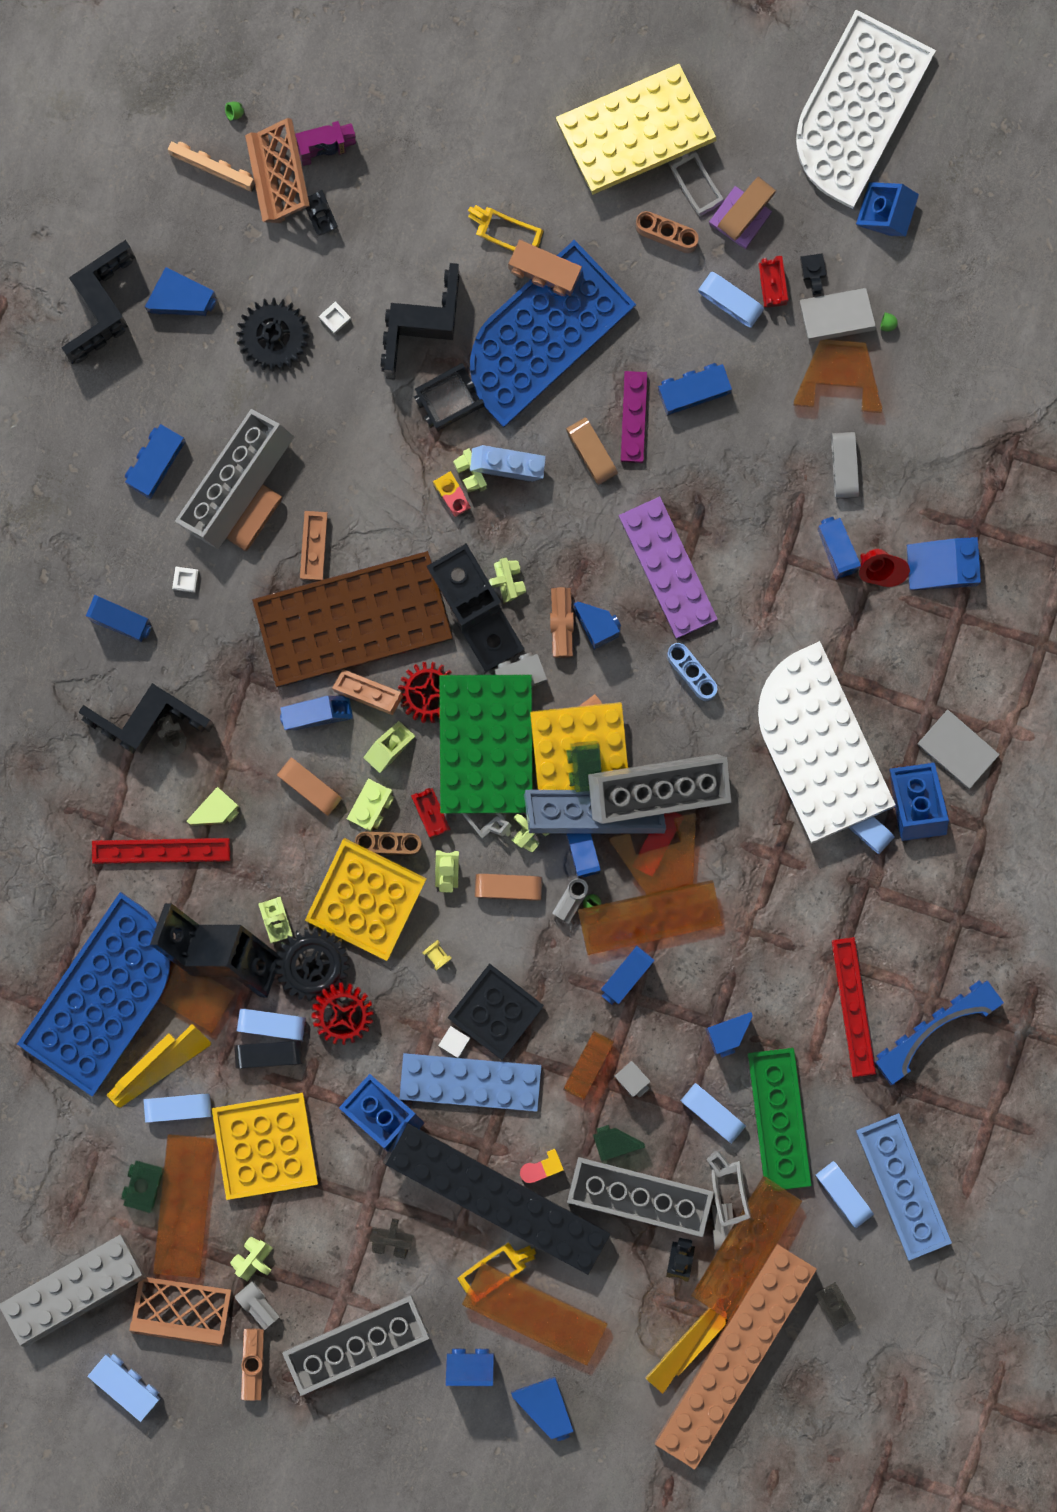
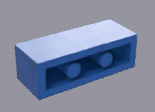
(694, 388)
(154, 461)

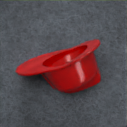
(883, 569)

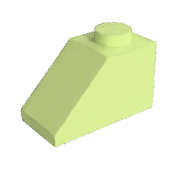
(389, 746)
(215, 810)

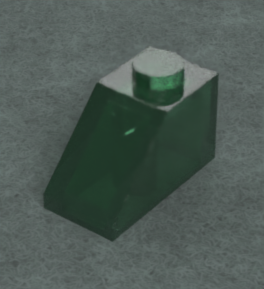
(614, 1143)

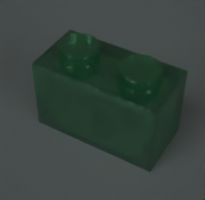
(585, 761)

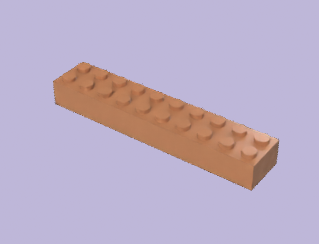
(735, 1357)

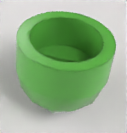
(234, 110)
(889, 322)
(594, 898)

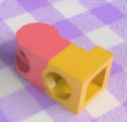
(451, 494)
(534, 1172)

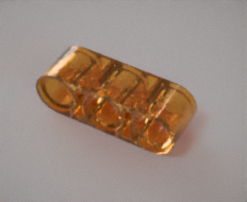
(588, 1065)

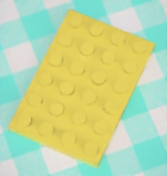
(636, 129)

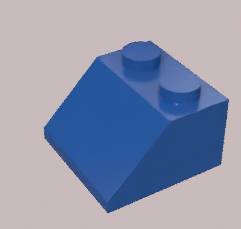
(887, 208)
(597, 624)
(728, 1034)

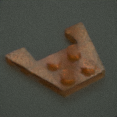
(840, 365)
(665, 866)

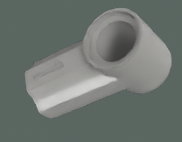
(569, 902)
(720, 1232)
(254, 1301)

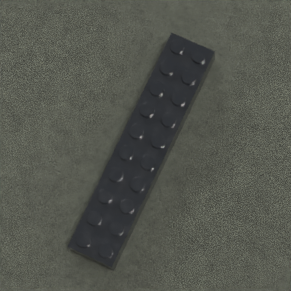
(496, 1198)

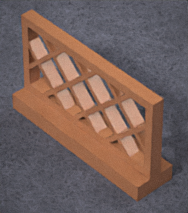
(266, 174)
(175, 1331)

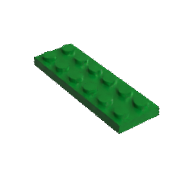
(779, 1117)

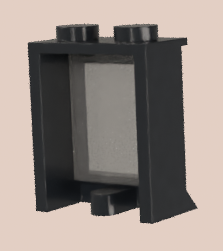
(448, 397)

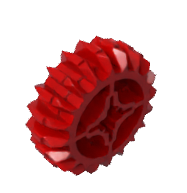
(417, 690)
(349, 1008)

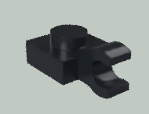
(813, 269)

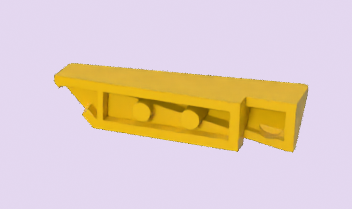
(158, 1063)
(686, 1349)

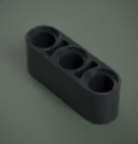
(268, 1054)

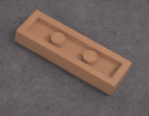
(313, 545)
(367, 692)

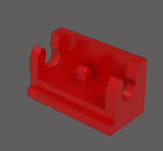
(773, 282)
(429, 812)

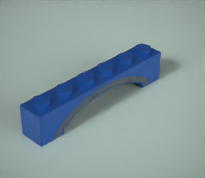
(895, 1063)

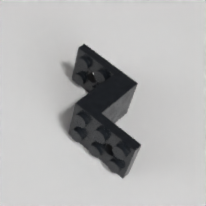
(108, 316)
(420, 321)
(475, 607)
(143, 721)
(215, 950)

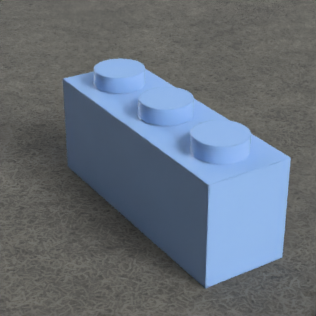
(507, 463)
(124, 1386)

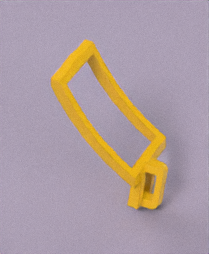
(484, 221)
(514, 1256)

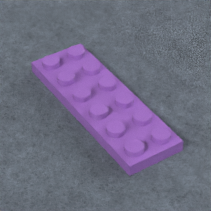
(668, 567)

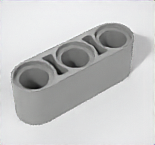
(845, 465)

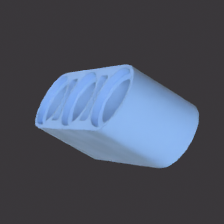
(731, 299)
(689, 661)
(873, 834)
(271, 1024)
(177, 1108)
(713, 1113)
(844, 1194)

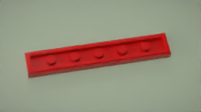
(161, 851)
(853, 1007)

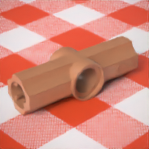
(561, 622)
(252, 1380)

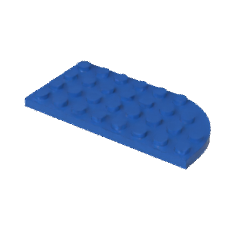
(542, 336)
(101, 998)

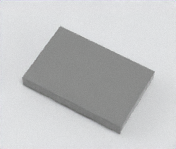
(837, 315)
(958, 749)

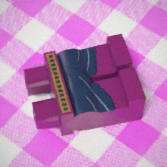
(324, 140)

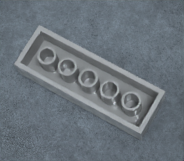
(234, 478)
(659, 788)
(640, 1197)
(72, 1291)
(356, 1345)

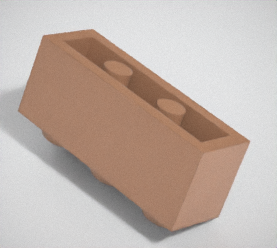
(544, 268)

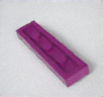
(633, 417)

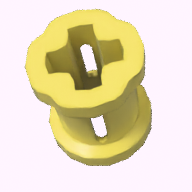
(436, 955)

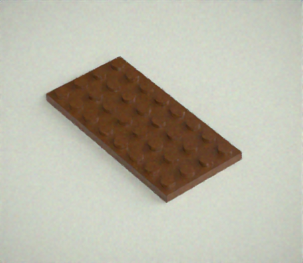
(351, 619)

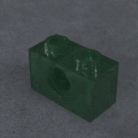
(152, 1175)

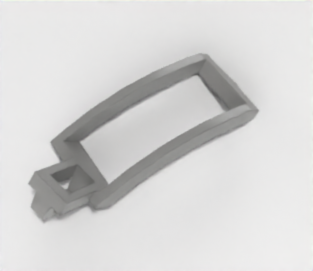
(679, 161)
(492, 826)
(727, 1169)

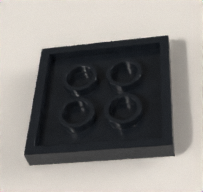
(495, 1011)

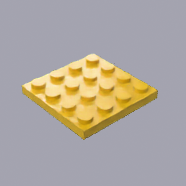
(557, 728)
(365, 899)
(264, 1146)

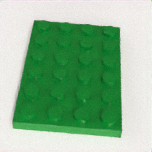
(485, 743)

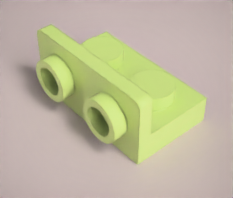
(370, 805)

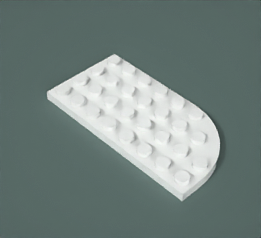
(858, 105)
(819, 746)

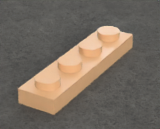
(220, 169)

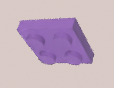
(751, 231)

